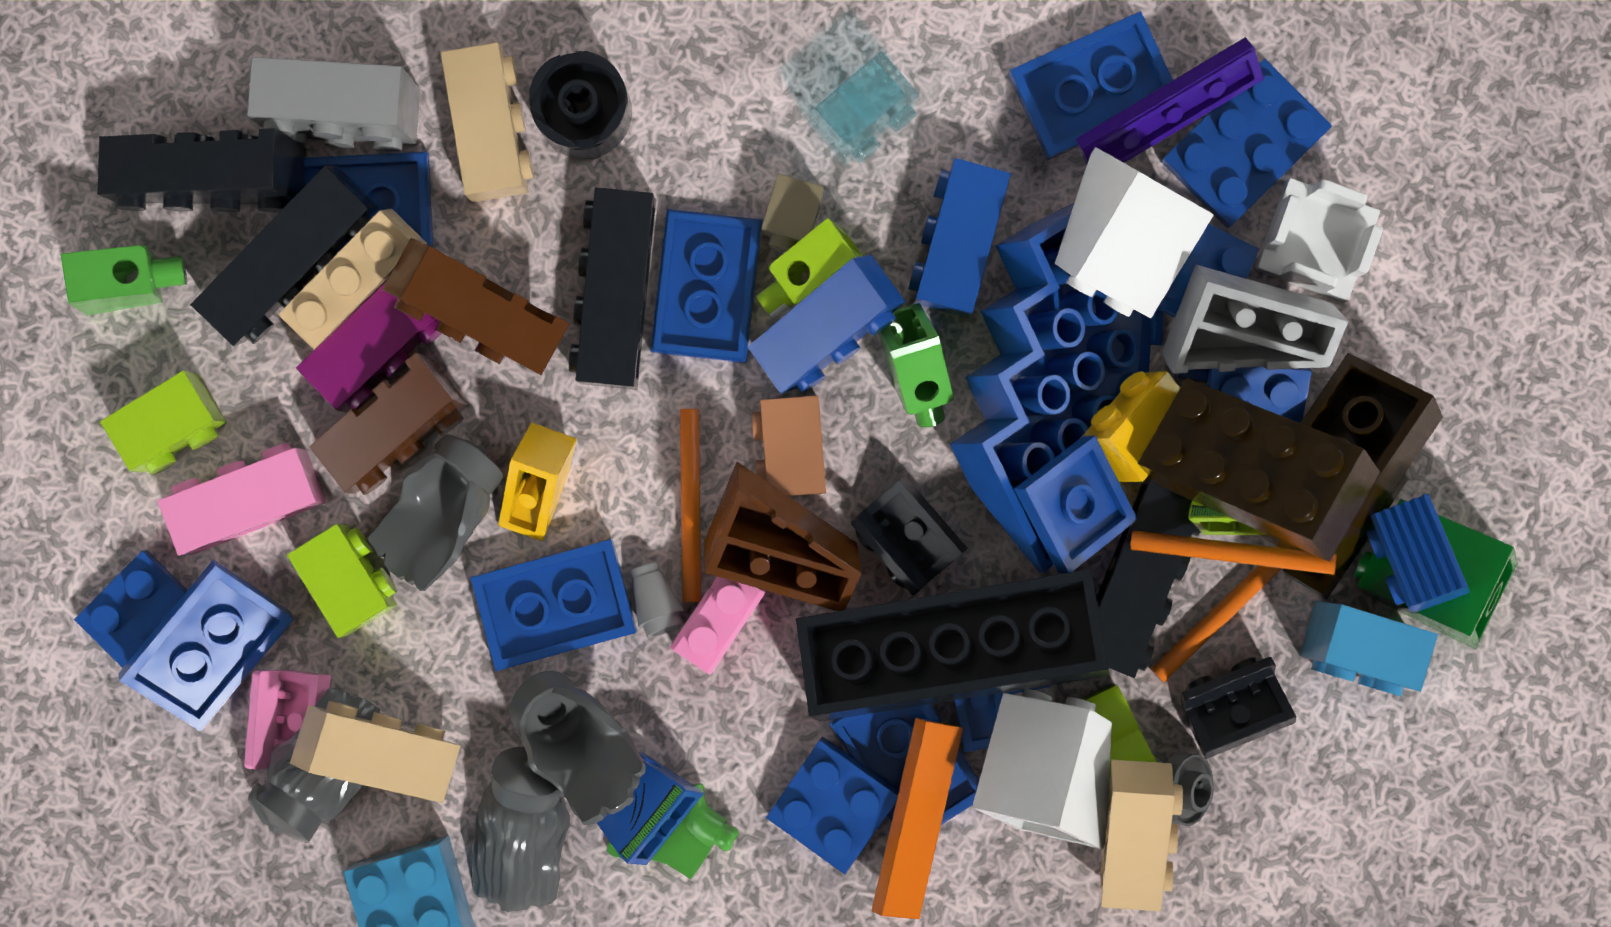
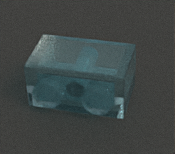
(864, 110)

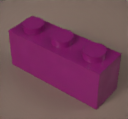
(365, 350)

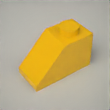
(536, 481)

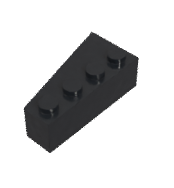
(201, 170)

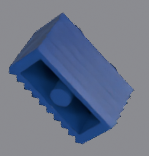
(1418, 554)

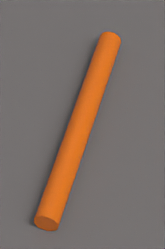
(690, 505)
(1231, 552)
(1213, 621)

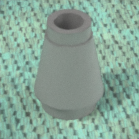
(655, 601)

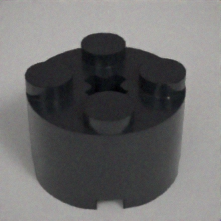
(580, 78)

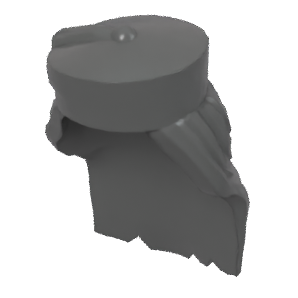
(436, 511)
(576, 745)
(299, 800)
(518, 836)

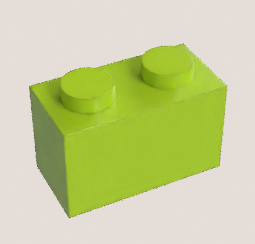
(164, 423)
(344, 578)

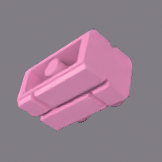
(716, 622)

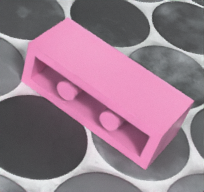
(241, 499)

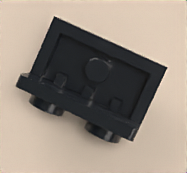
(907, 536)
(1236, 706)

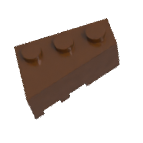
(473, 307)
(390, 426)
(779, 545)

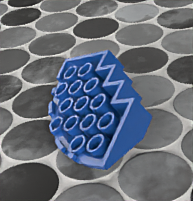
(1053, 374)

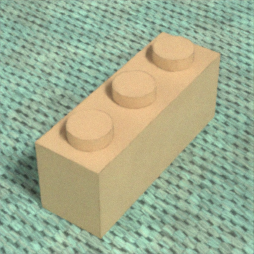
(487, 122)
(349, 278)
(375, 751)
(1139, 835)

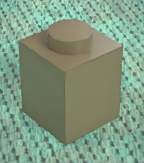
(791, 211)

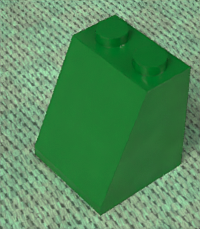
(1486, 569)

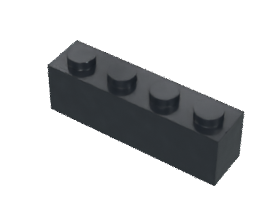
(284, 256)
(614, 288)
(1139, 581)

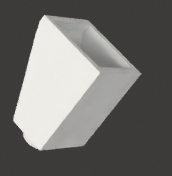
(1127, 236)
(1048, 768)

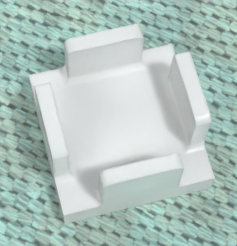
(1320, 238)

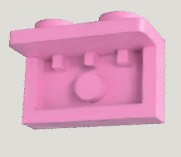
(278, 709)

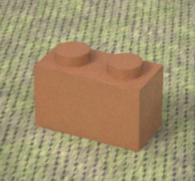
(791, 445)

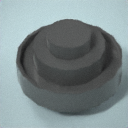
(1196, 778)

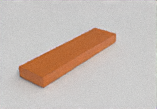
(917, 819)

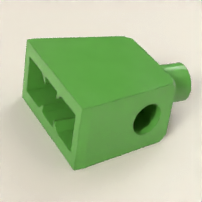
(98, 278)
(917, 365)

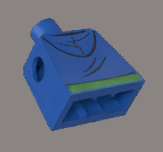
(654, 814)

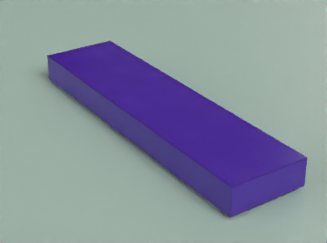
(1175, 104)

